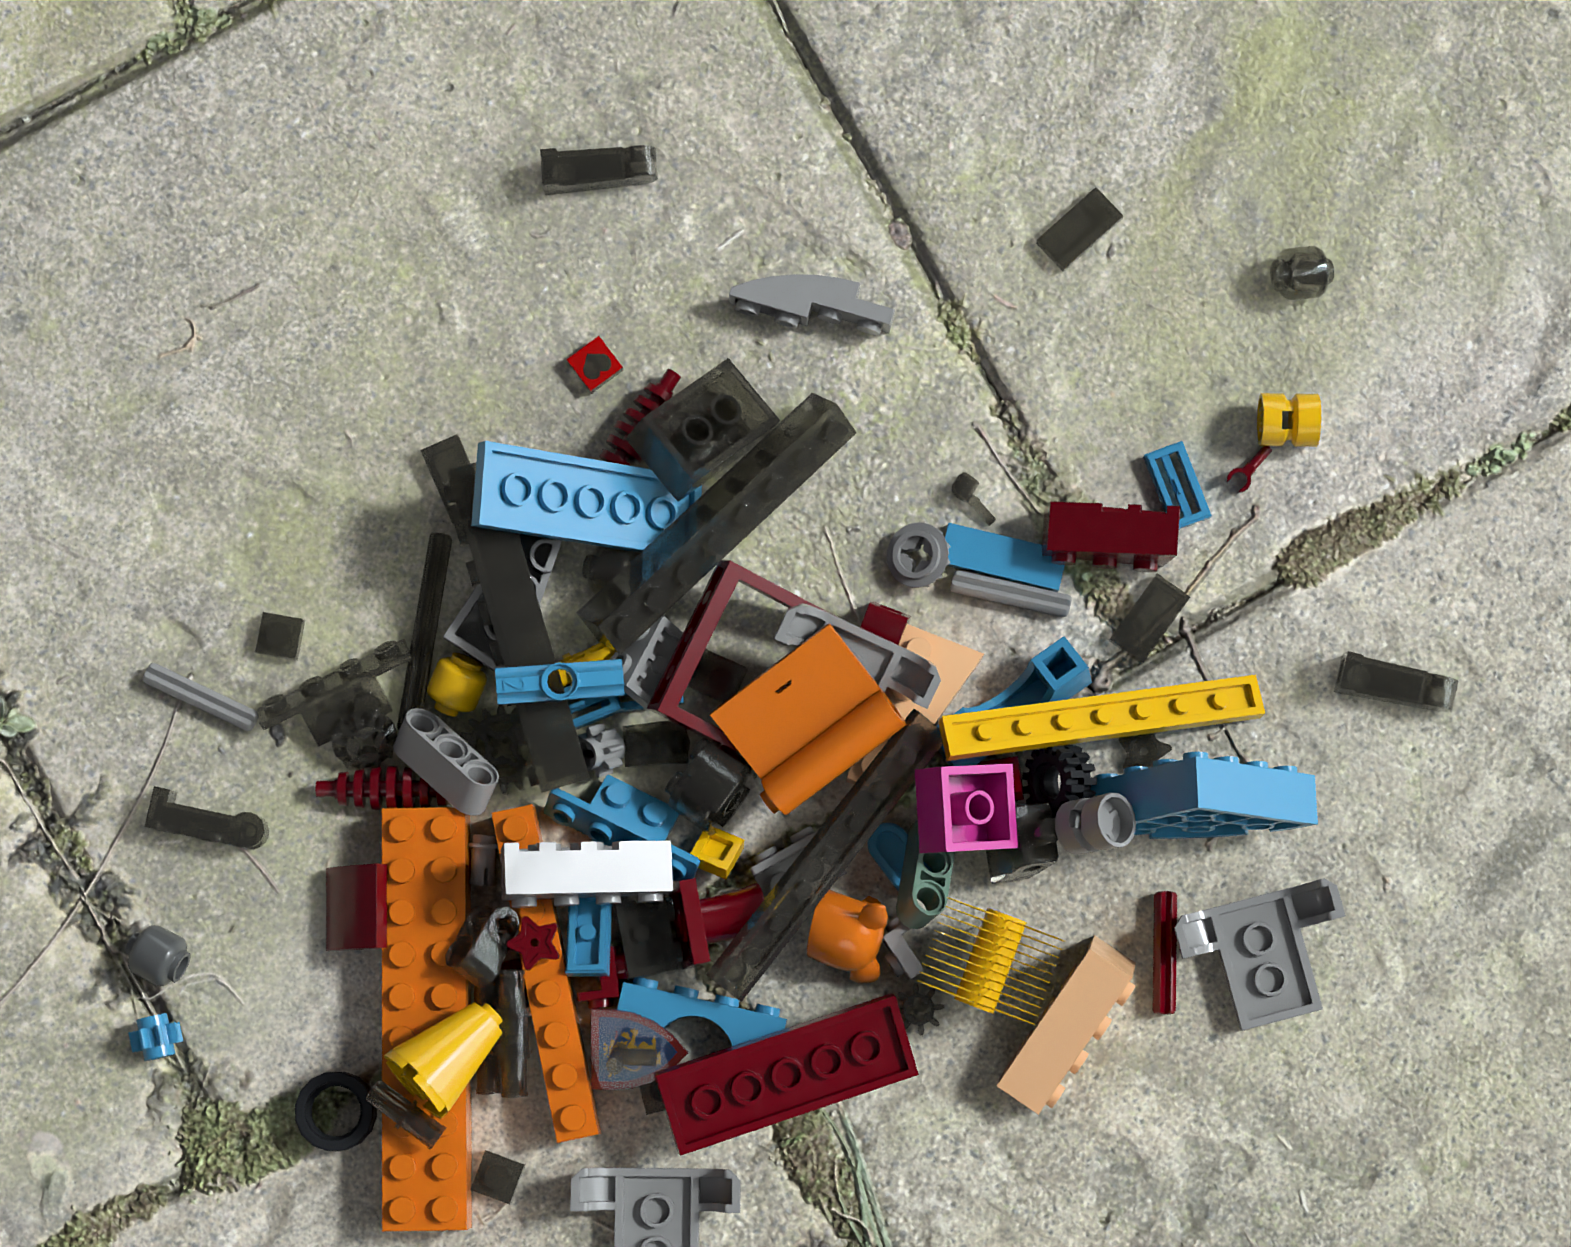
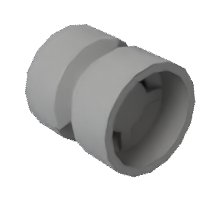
(1095, 824)

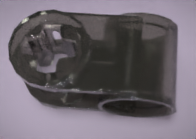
(479, 947)

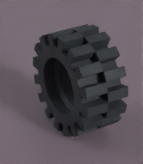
(1043, 776)

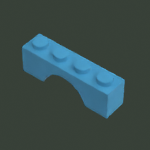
(1049, 677)
(667, 1007)

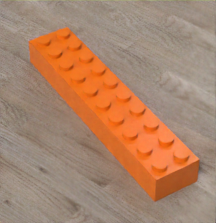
(425, 911)

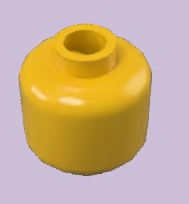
(456, 684)

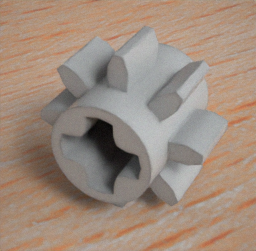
(602, 749)

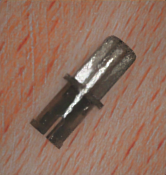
(405, 1114)

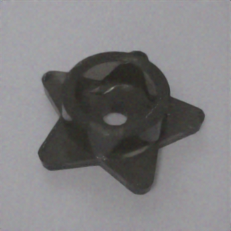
(1133, 744)

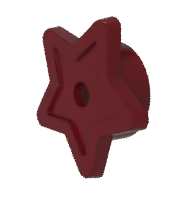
(545, 947)

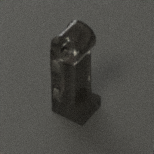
(597, 168)
(1394, 683)
(241, 831)

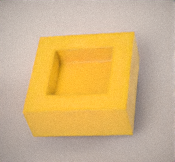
(718, 852)

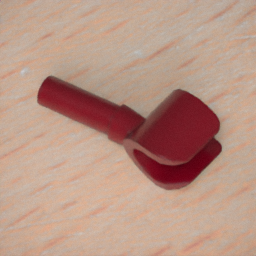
(1250, 467)

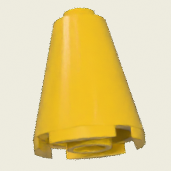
(446, 1056)

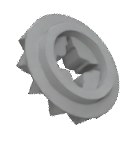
(910, 539)

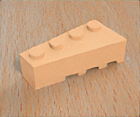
(954, 667)
(1068, 1025)

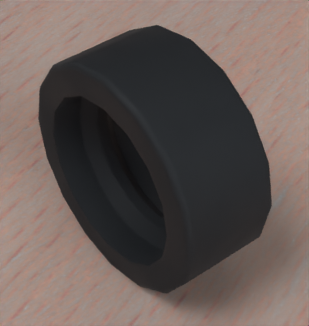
(304, 1105)

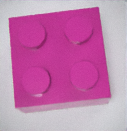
(966, 808)

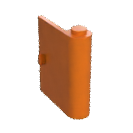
(813, 725)

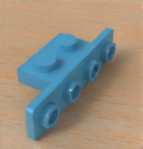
(621, 814)

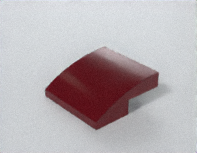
(356, 907)

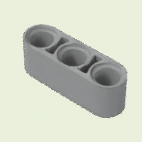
(446, 761)

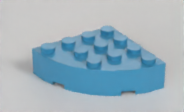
(1213, 797)

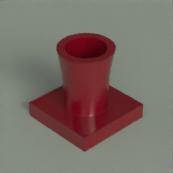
(710, 918)

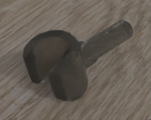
(963, 489)

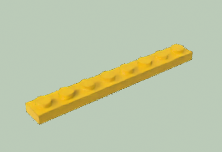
(1100, 717)

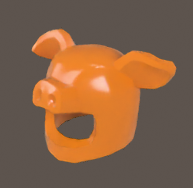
(848, 935)

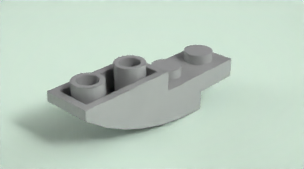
(797, 295)

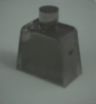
(1035, 848)

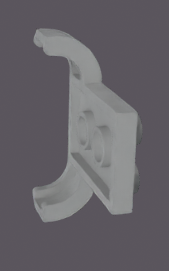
(884, 660)
(1264, 949)
(656, 1203)

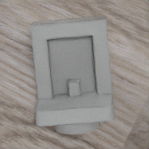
(901, 957)

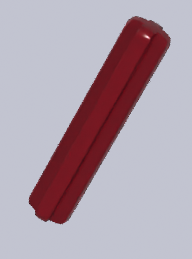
(1164, 952)

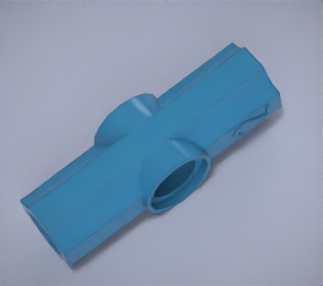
(588, 680)

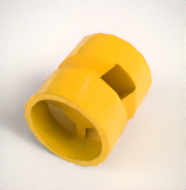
(1303, 419)

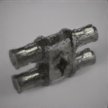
(512, 1049)

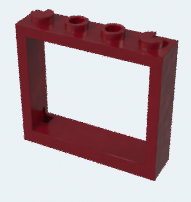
(695, 640)

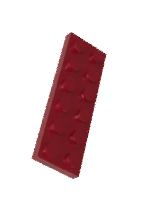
(786, 1074)

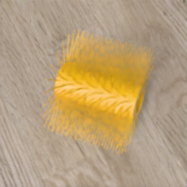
(990, 961)

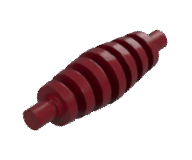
(659, 394)
(377, 788)

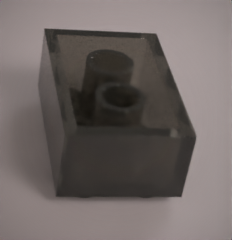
(702, 429)

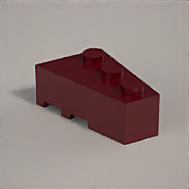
(1110, 535)

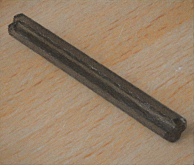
(425, 624)

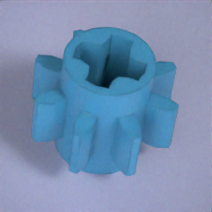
(155, 1037)

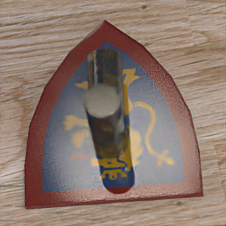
(629, 1049)

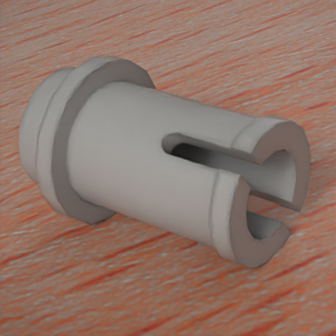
(483, 859)

